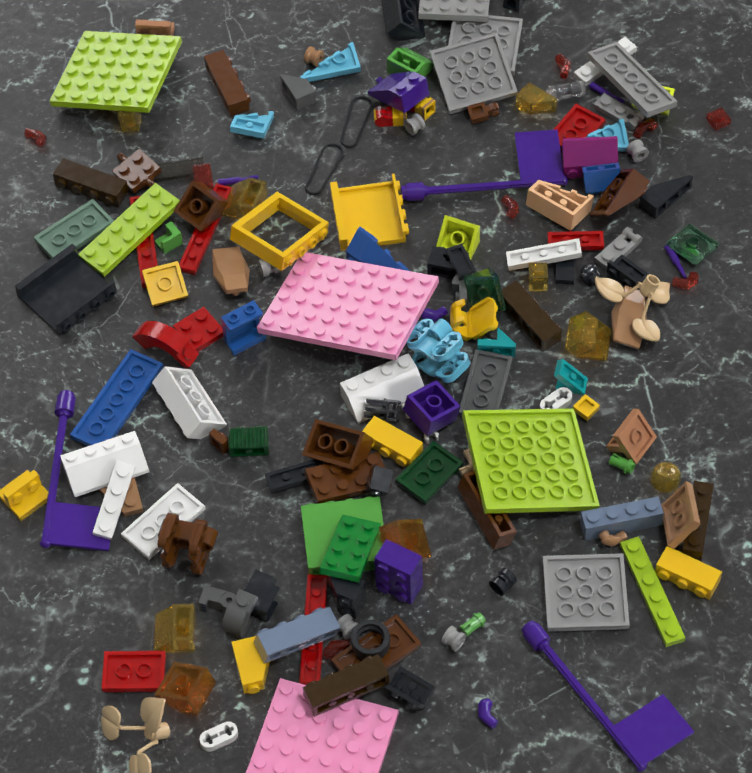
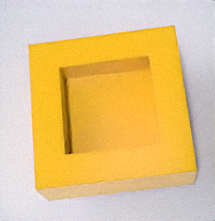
(586, 407)

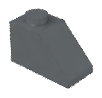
(298, 91)

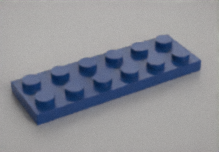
(117, 399)

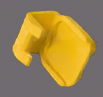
(477, 321)

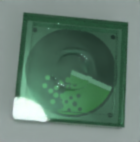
(692, 244)

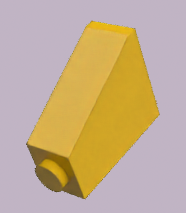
(250, 665)

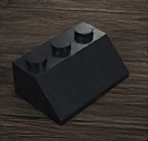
(403, 19)

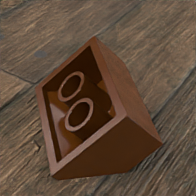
(337, 445)

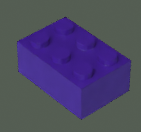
(398, 571)

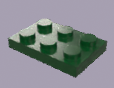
(429, 472)

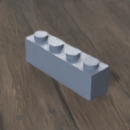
(620, 517)
(296, 634)

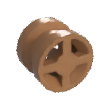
(313, 56)

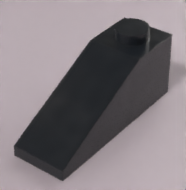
(663, 195)

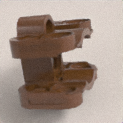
(183, 534)

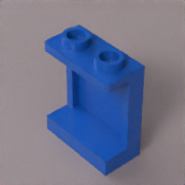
(241, 328)

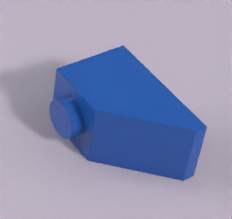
(599, 177)

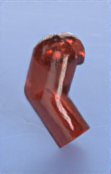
(564, 64)
(649, 123)
(37, 134)
(512, 205)
(686, 283)
(335, 646)

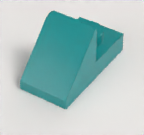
(502, 345)
(570, 377)

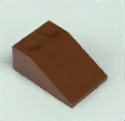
(622, 190)

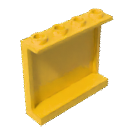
(373, 208)

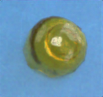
(665, 477)

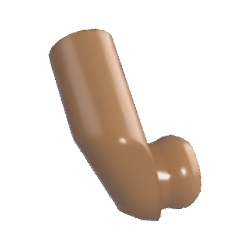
(612, 540)

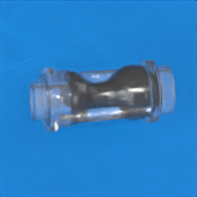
(572, 89)

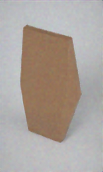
(230, 270)
(623, 315)

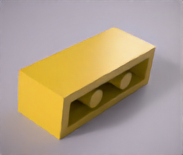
(393, 442)
(688, 573)

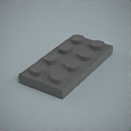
(486, 381)

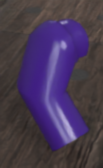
(434, 315)
(484, 713)

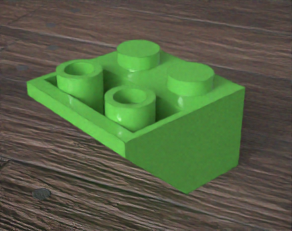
(408, 61)

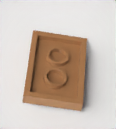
(680, 515)

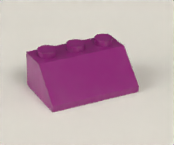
(587, 152)

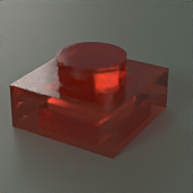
(718, 118)

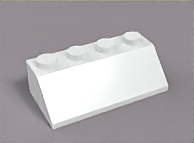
(389, 381)
(188, 402)
(93, 465)

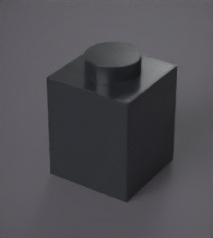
(379, 481)

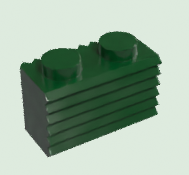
(248, 441)

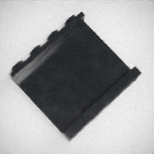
(64, 290)

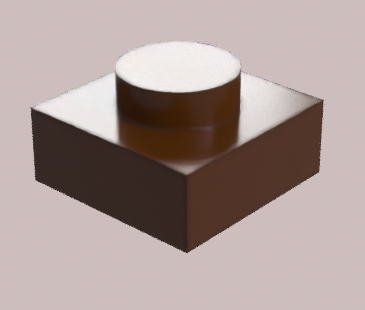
(219, 441)

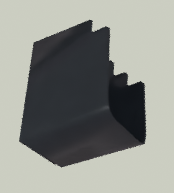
(264, 588)

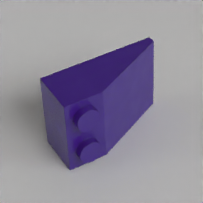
(401, 90)

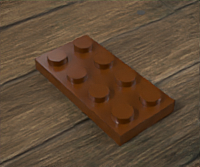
(334, 482)
(402, 644)

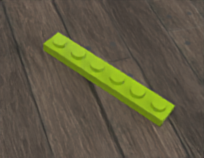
(652, 591)

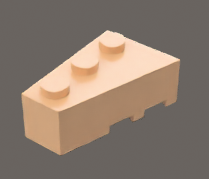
(558, 204)

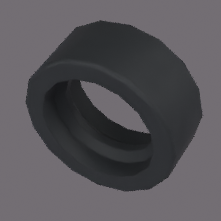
(365, 626)

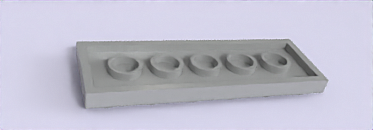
(632, 79)

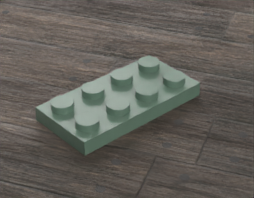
(75, 229)

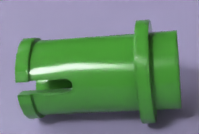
(622, 463)
(473, 623)

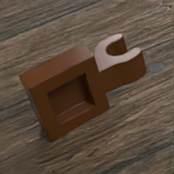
(480, 112)

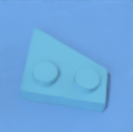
(252, 124)

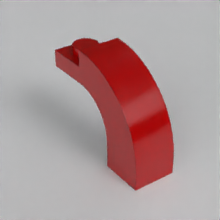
(168, 339)

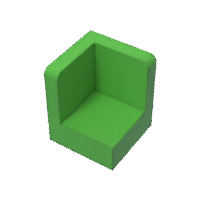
(170, 240)

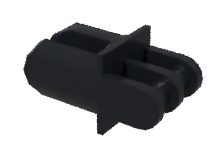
(382, 411)

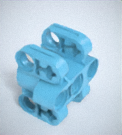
(439, 348)

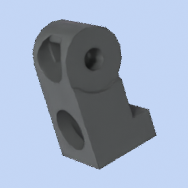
(215, 599)

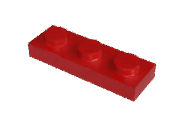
(588, 239)

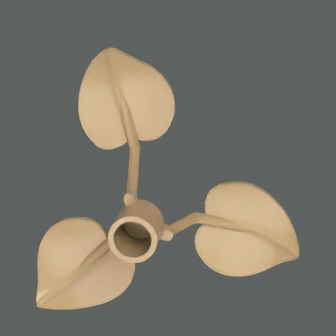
(650, 288)
(154, 729)

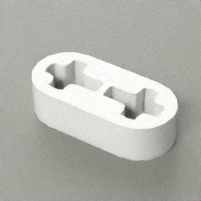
(555, 401)
(218, 736)

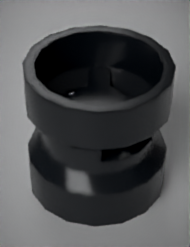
(502, 582)

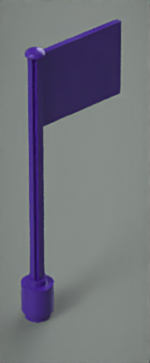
(537, 160)
(64, 522)
(640, 735)

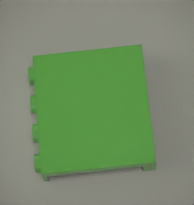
(321, 523)

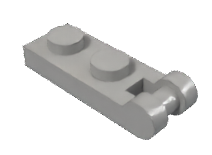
(617, 111)
(618, 247)

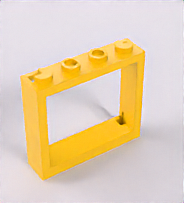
(242, 229)

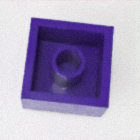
(431, 408)

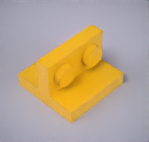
(24, 494)

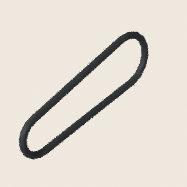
(346, 121)
(313, 170)

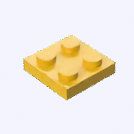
(165, 283)

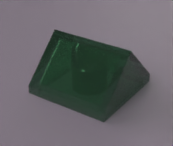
(484, 285)

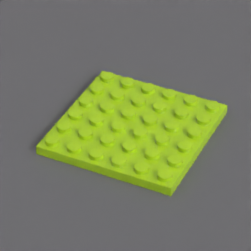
(116, 71)
(529, 460)

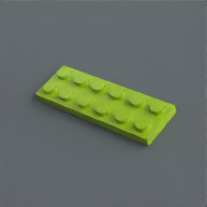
(129, 229)

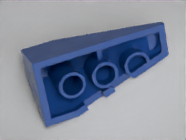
(366, 250)

